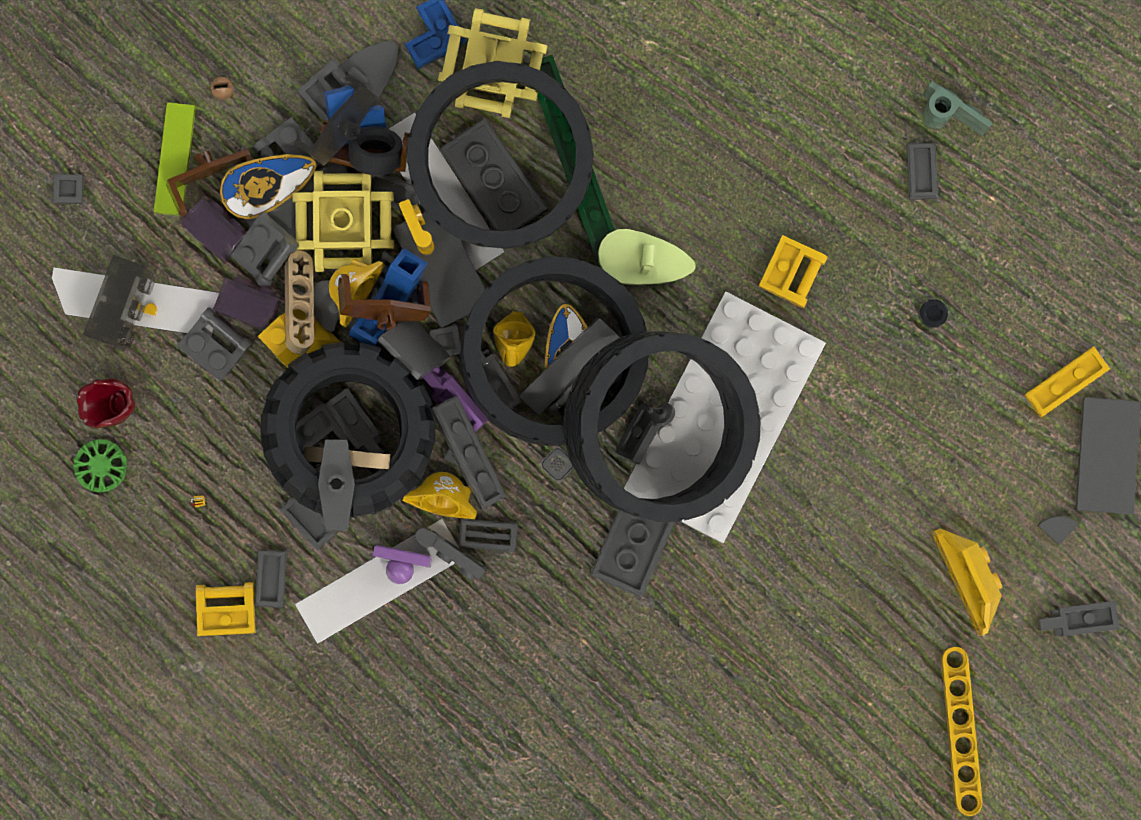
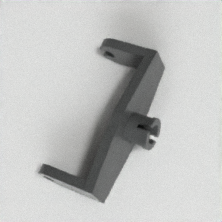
(336, 485)

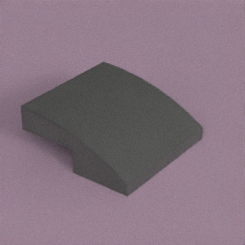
(414, 348)

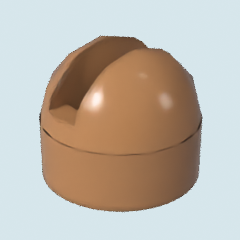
(222, 93)

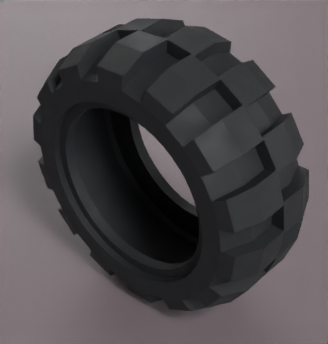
(362, 365)

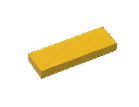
(1067, 382)

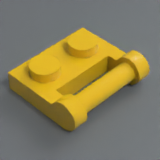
(414, 221)
(784, 267)
(225, 619)

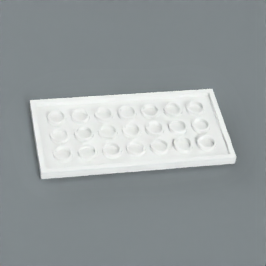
(777, 365)

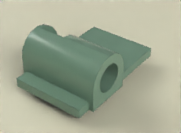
(951, 106)

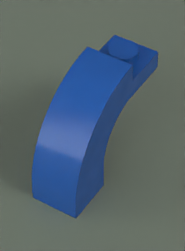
(398, 285)

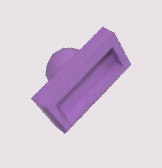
(400, 567)

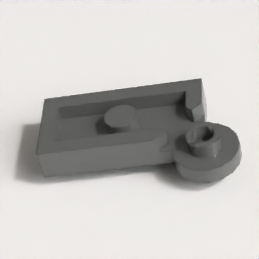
(643, 430)

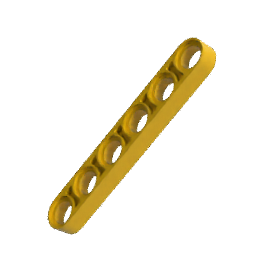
(965, 730)

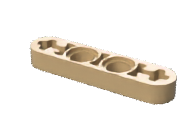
(296, 301)
(357, 458)

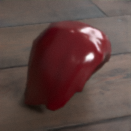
(105, 403)

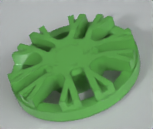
(100, 465)

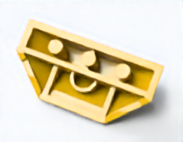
(971, 577)

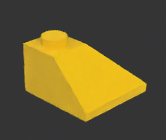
(275, 336)

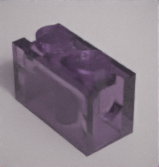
(212, 229)
(247, 304)

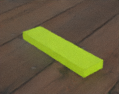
(174, 154)

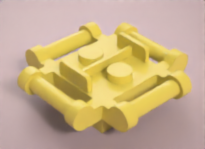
(488, 48)
(342, 219)

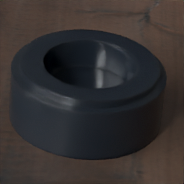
(933, 313)

